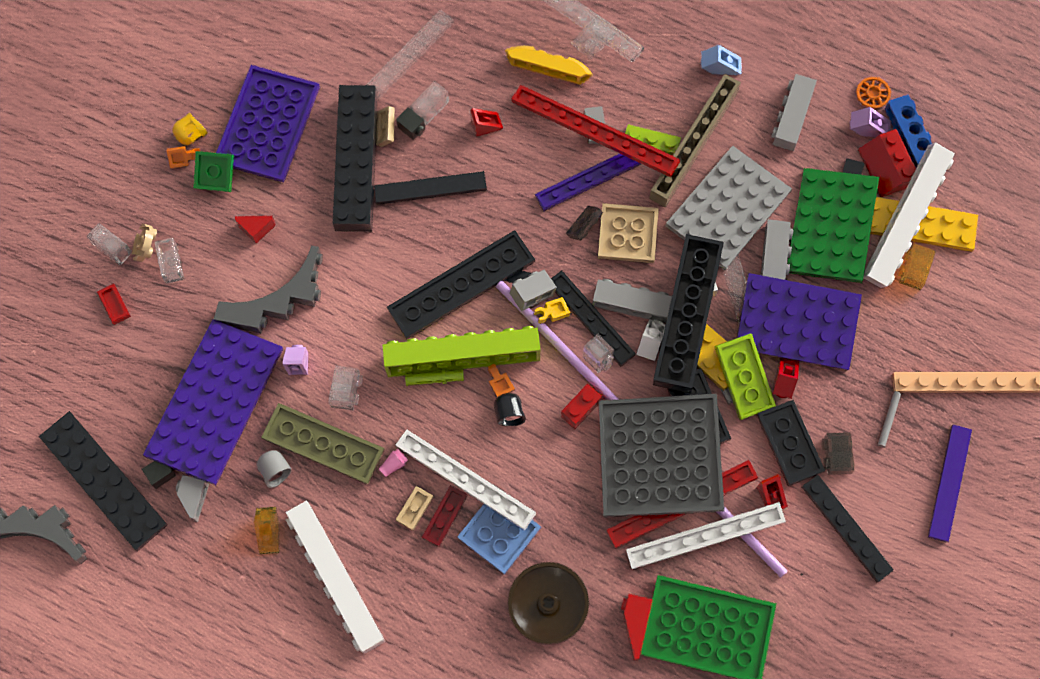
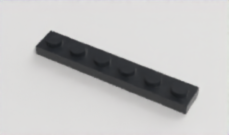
(847, 528)

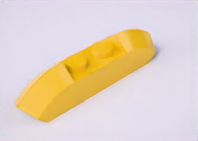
(547, 64)

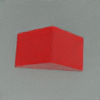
(485, 121)
(255, 226)
(772, 491)

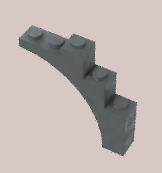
(279, 304)
(48, 526)

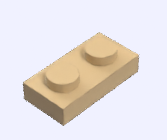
(385, 126)
(414, 508)

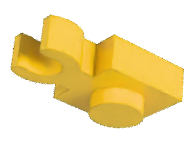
(554, 310)

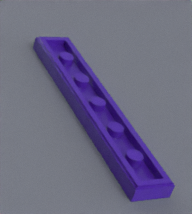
(584, 181)
(949, 483)

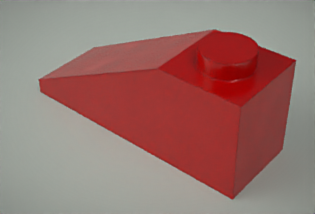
(636, 617)

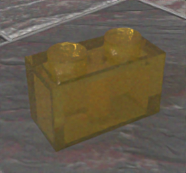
(916, 267)

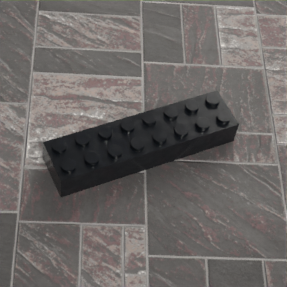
(355, 158)
(688, 314)

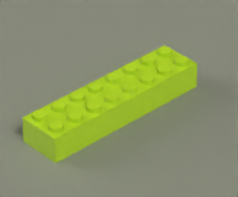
(462, 351)

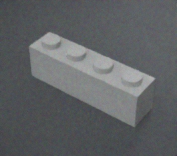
(794, 112)
(776, 249)
(631, 300)

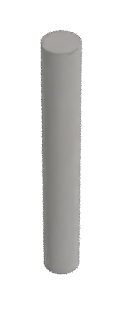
(889, 419)

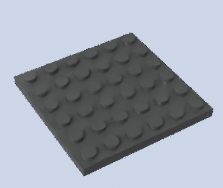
(661, 456)

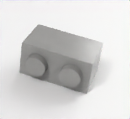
(532, 289)

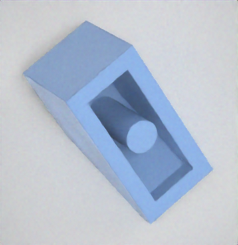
(720, 61)

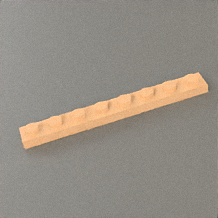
(966, 382)

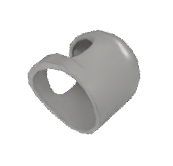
(271, 464)

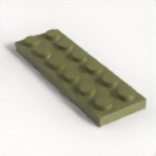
(323, 443)

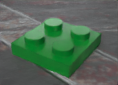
(213, 171)

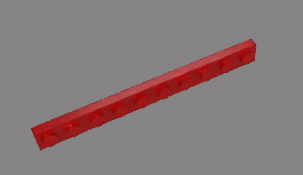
(596, 131)

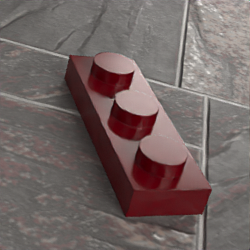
(444, 516)

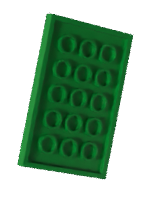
(833, 225)
(708, 629)

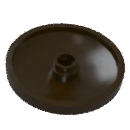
(548, 603)

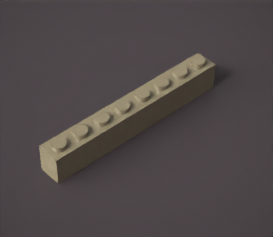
(696, 139)

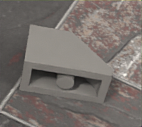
(192, 495)

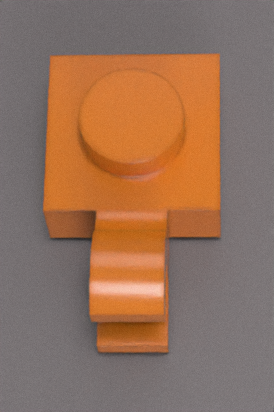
(180, 157)
(500, 383)

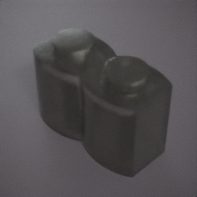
(838, 453)

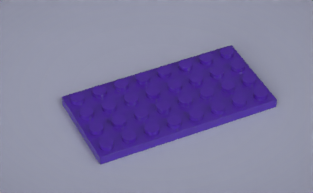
(213, 402)

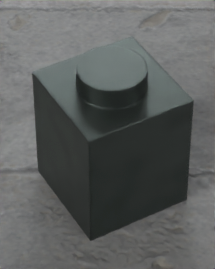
(411, 123)
(158, 474)

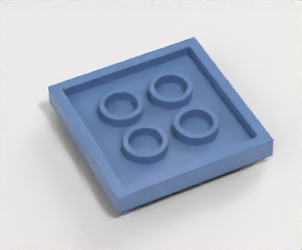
(497, 538)

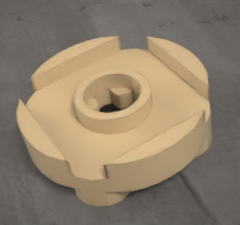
(142, 243)

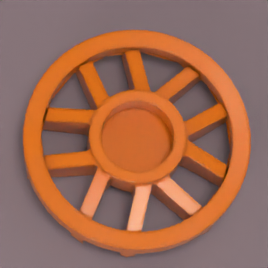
(873, 93)

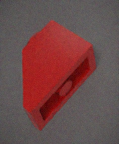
(786, 378)

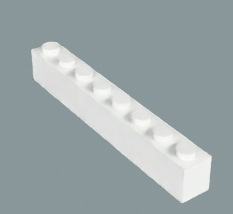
(908, 214)
(337, 581)

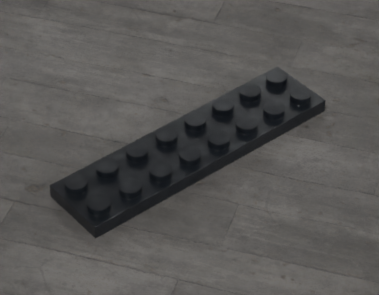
(460, 284)
(103, 481)

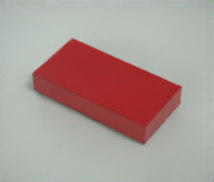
(113, 304)

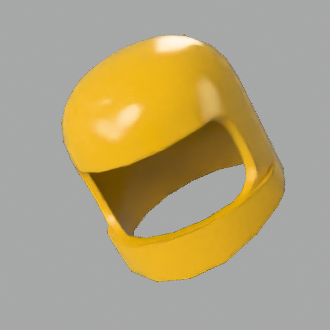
(186, 126)

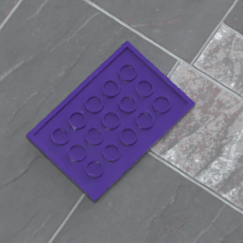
(268, 122)
(800, 320)

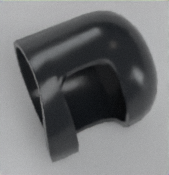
(506, 406)

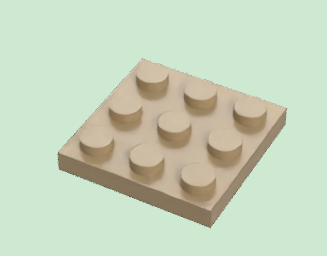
(628, 233)

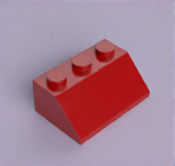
(888, 160)

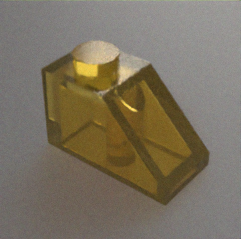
(267, 530)

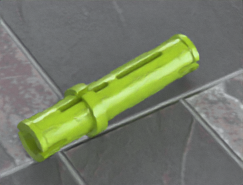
(434, 377)

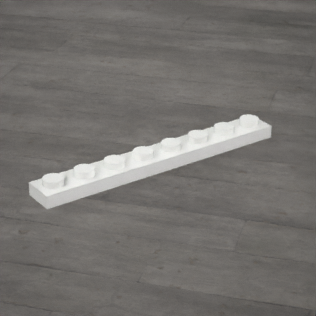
(466, 479)
(705, 535)

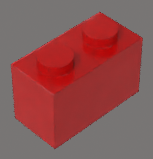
(581, 406)

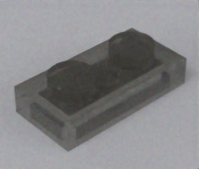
(584, 223)

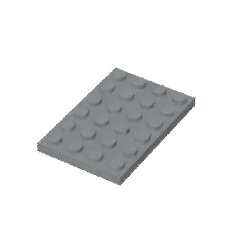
(730, 204)

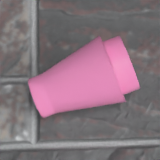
(394, 462)

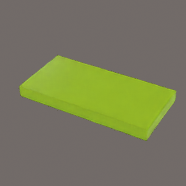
(745, 376)

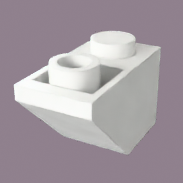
(651, 339)

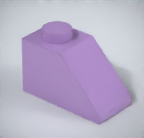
(869, 122)
(296, 360)

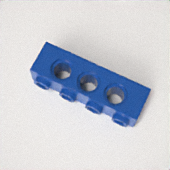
(905, 106)

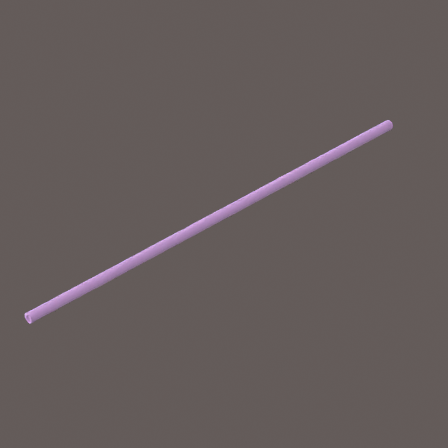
(766, 556)

